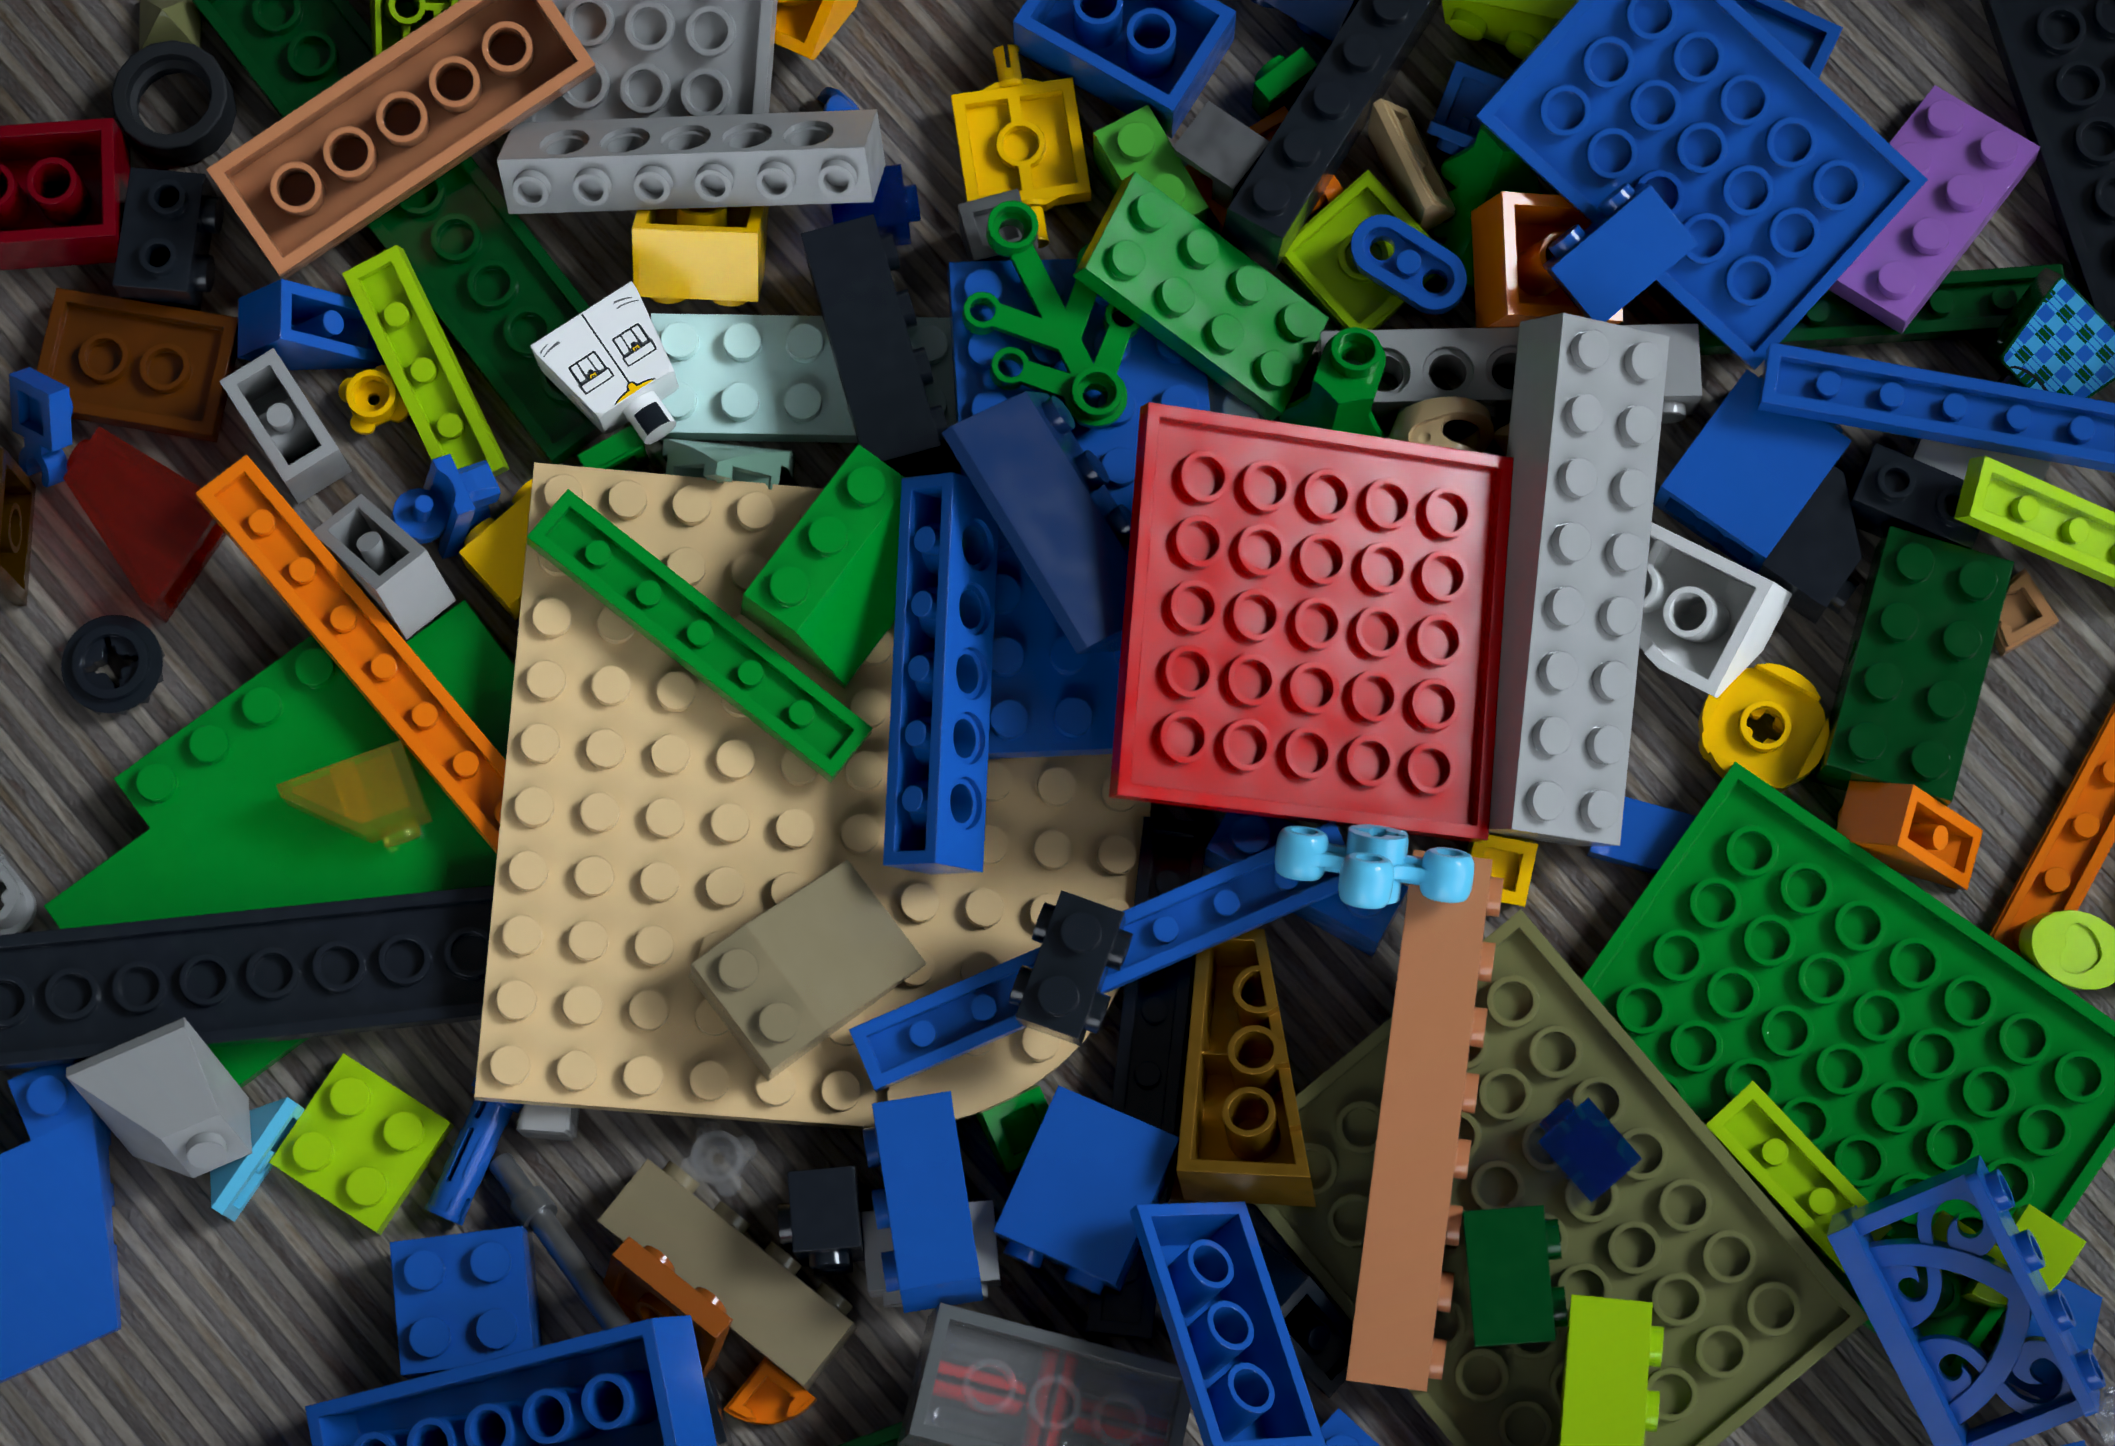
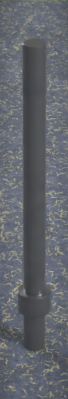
(537, 1214)

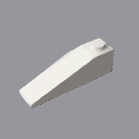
(1704, 612)

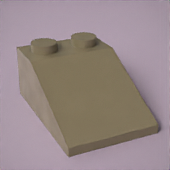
(805, 968)

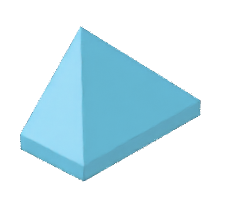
(238, 1181)

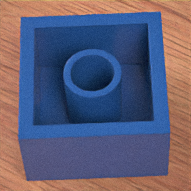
(464, 1299)

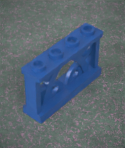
(1949, 1401)

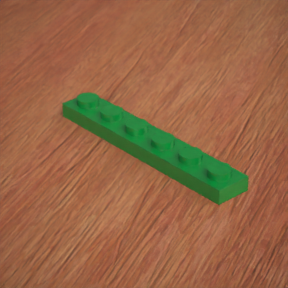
(699, 635)

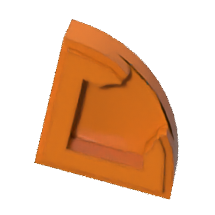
(769, 1397)

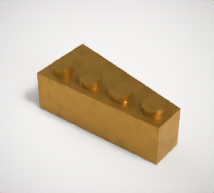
(1239, 1095)

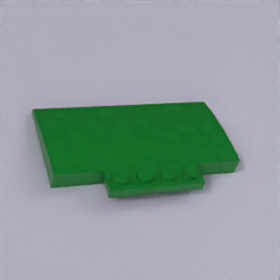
(232, 842)

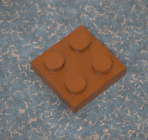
(648, 1288)

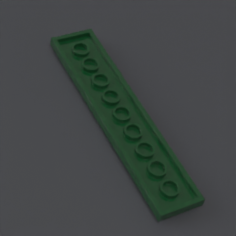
(470, 255)

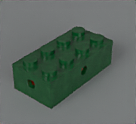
(1915, 665)

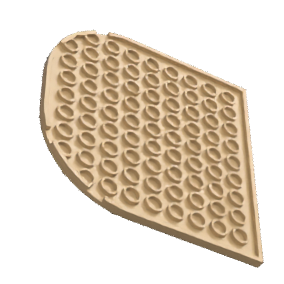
(667, 819)

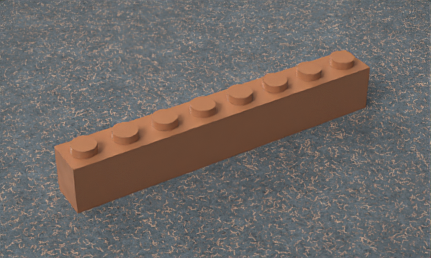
(1419, 1136)

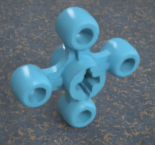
(1374, 865)

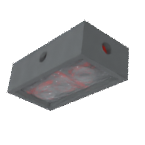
(1027, 1386)

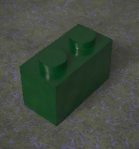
(1511, 1276)

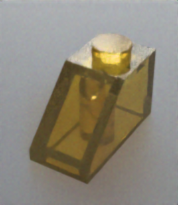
(364, 795)

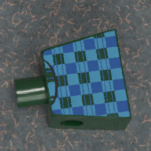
(2055, 341)

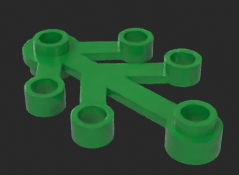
(1054, 329)

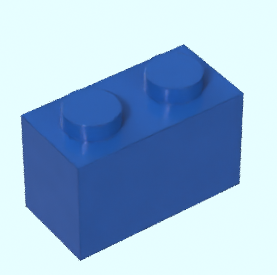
(1619, 251)

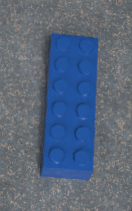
(591, 1390)

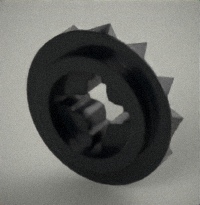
(89, 650)

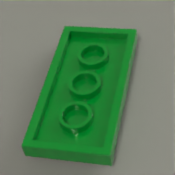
(1201, 296)

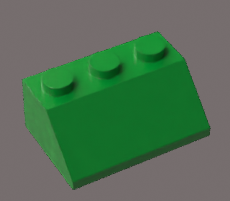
(836, 572)

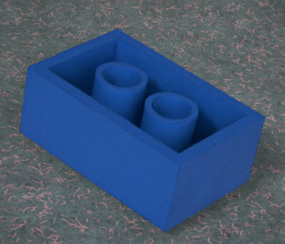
(1130, 49)

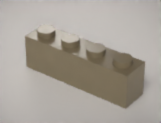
(759, 1288)

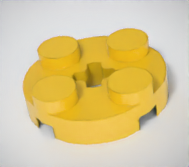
(1797, 717)

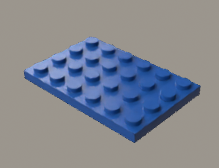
(1729, 135)

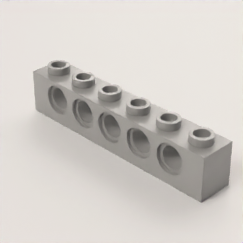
(692, 162)
(1480, 352)

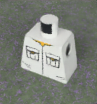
(612, 365)

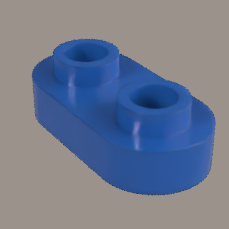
(1412, 261)

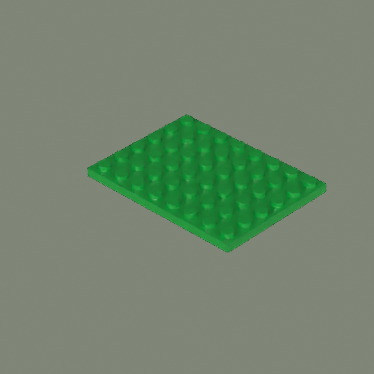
(1863, 1018)

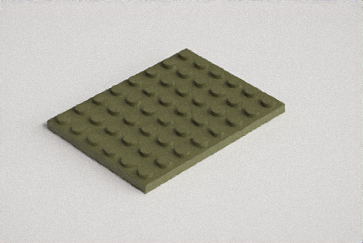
(1682, 1229)

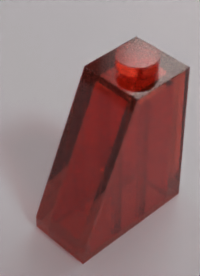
(144, 518)

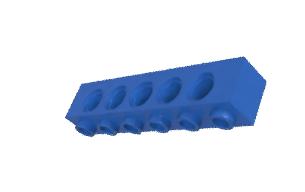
(941, 678)

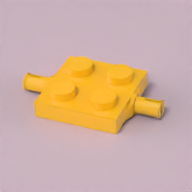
(1022, 139)

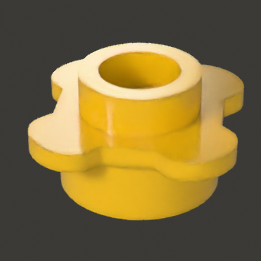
(360, 388)

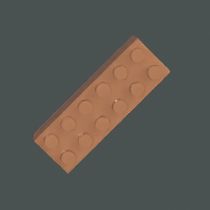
(398, 124)

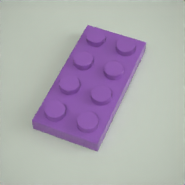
(1970, 173)

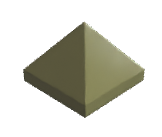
(169, 21)

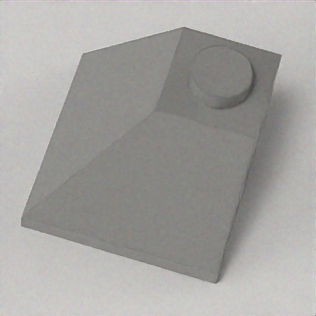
(168, 1100)

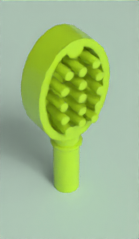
(2071, 948)

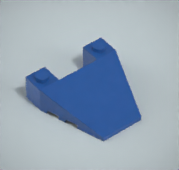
(55, 1227)

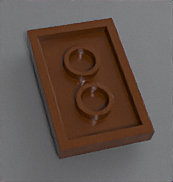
(140, 363)

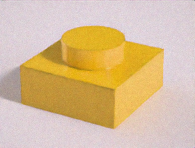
(1511, 860)

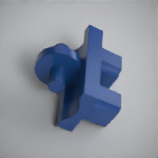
(448, 504)

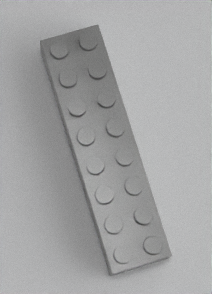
(1575, 575)

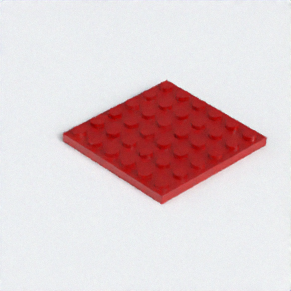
(1311, 624)

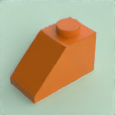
(1910, 832)

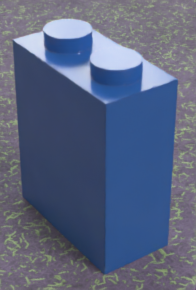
(1749, 474)
(1080, 1188)

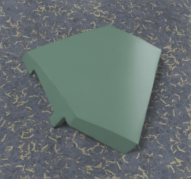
(728, 462)

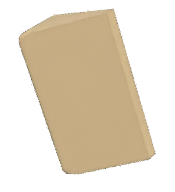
(1409, 165)

